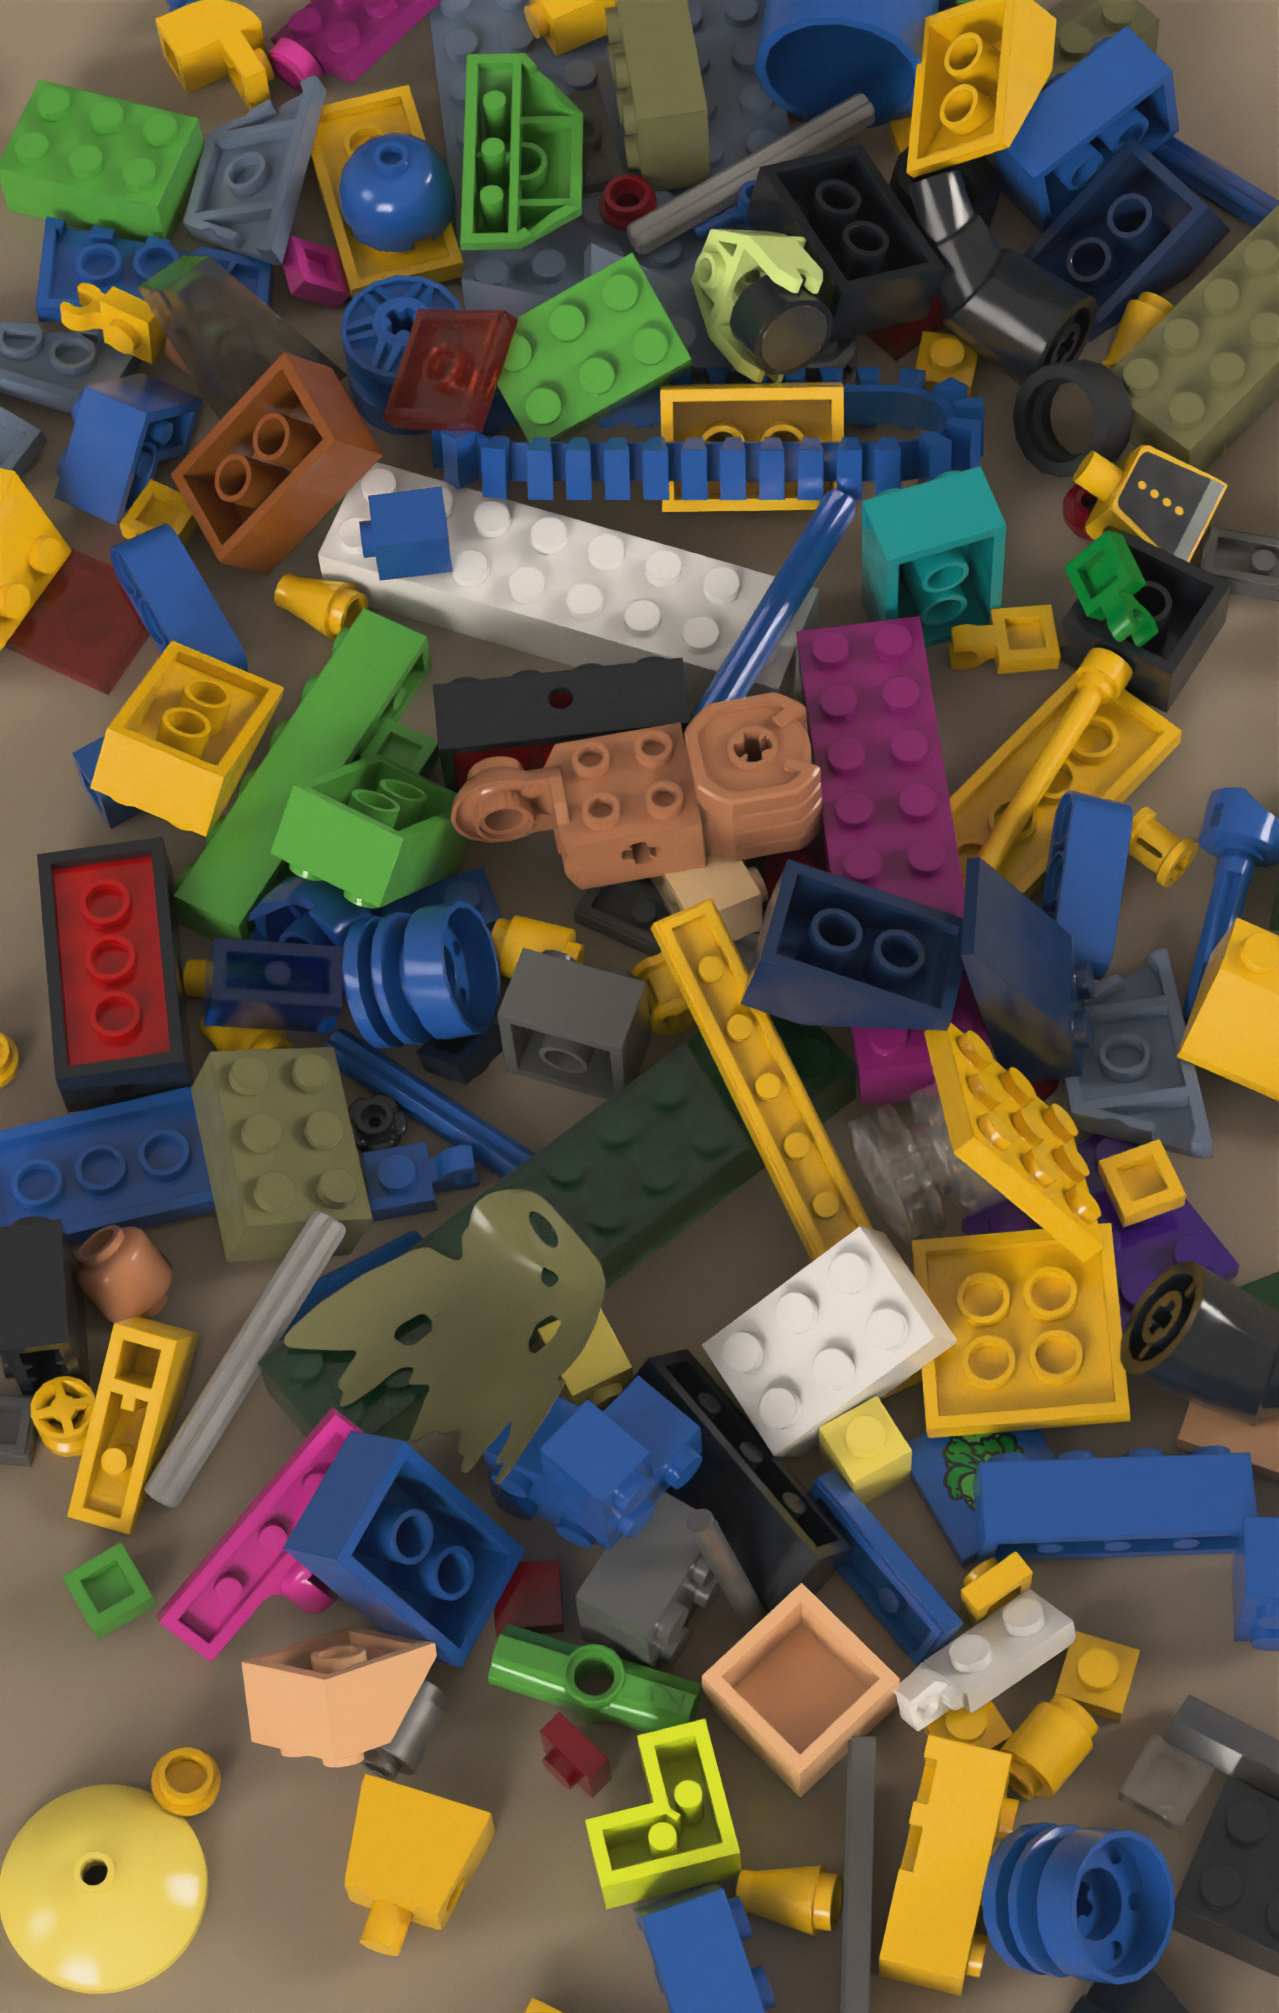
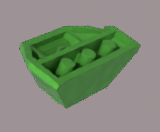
(517, 154)

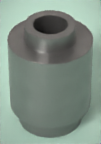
(411, 1737)

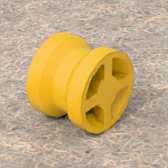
(58, 1403)

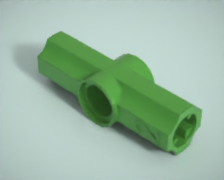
(553, 1669)

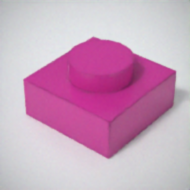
(315, 272)

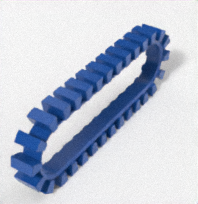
(947, 414)

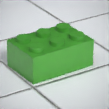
(101, 162)
(590, 353)
(371, 831)

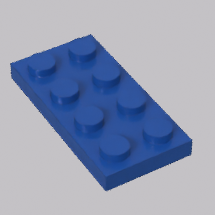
(107, 1166)

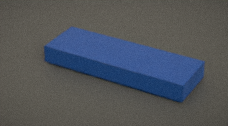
(886, 1576)

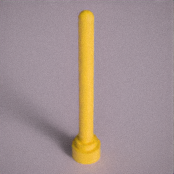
(1101, 678)

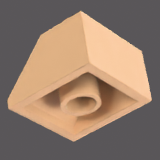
(335, 1693)

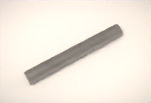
(726, 1568)

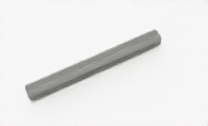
(724, 187)
(240, 1363)

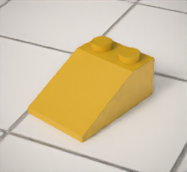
(977, 80)
(185, 738)

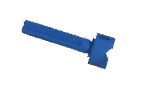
(1241, 840)

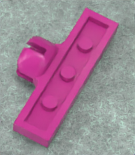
(250, 1556)

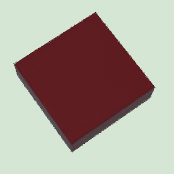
(532, 1599)

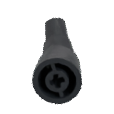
(994, 295)
(1206, 1343)

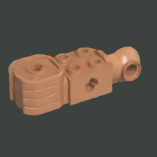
(655, 800)

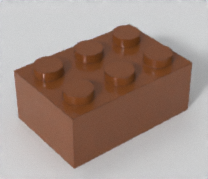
(276, 464)

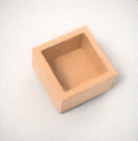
(800, 1689)

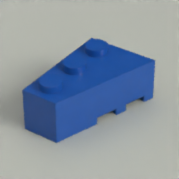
(701, 1953)

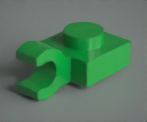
(1105, 583)

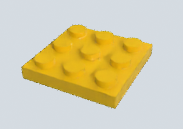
(1014, 1139)
(1030, 1332)

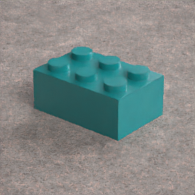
(934, 553)

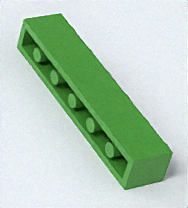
(368, 678)

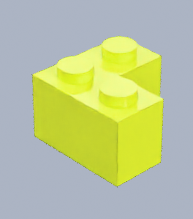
(677, 1838)

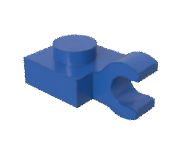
(406, 1178)

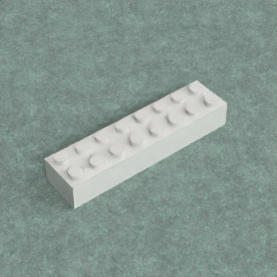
(566, 587)

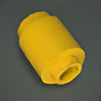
(523, 932)
(1049, 1747)

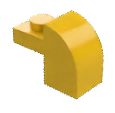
(214, 42)

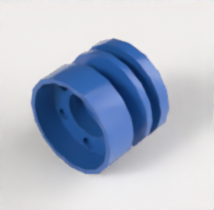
(376, 335)
(421, 975)
(1079, 1902)

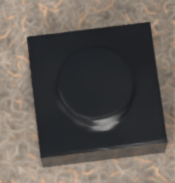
(461, 1057)

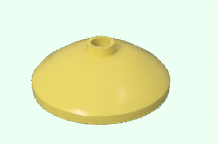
(112, 1931)

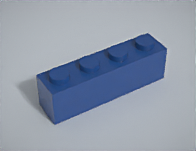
(1112, 1504)

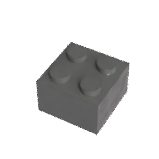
(574, 1023)
(648, 1590)

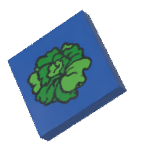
(945, 1475)

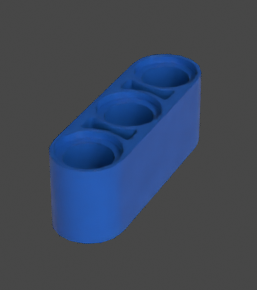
(174, 596)
(1088, 873)

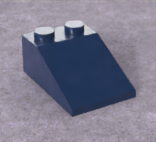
(1128, 234)
(853, 956)
(1025, 978)

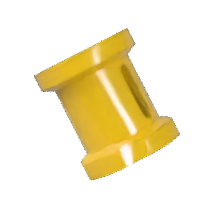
(1160, 848)
(666, 1002)

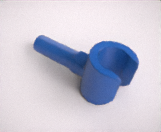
(732, 215)

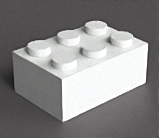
(828, 1341)

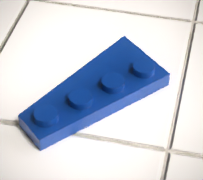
(110, 261)

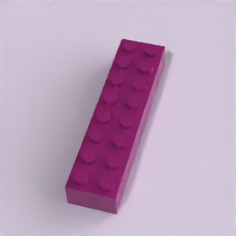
(884, 807)

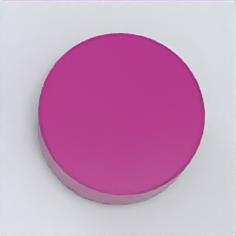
(293, 63)

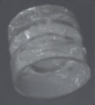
(916, 1168)

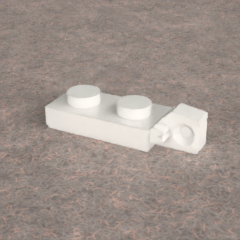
(985, 1660)

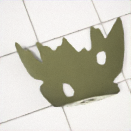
(479, 1343)

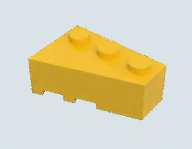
(28, 552)
(945, 1865)

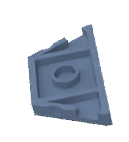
(255, 176)
(1131, 1075)

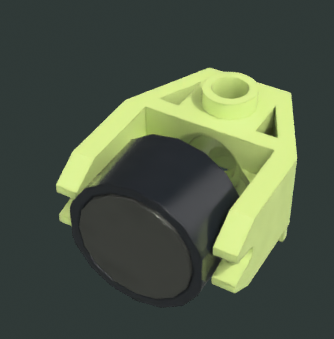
(766, 321)

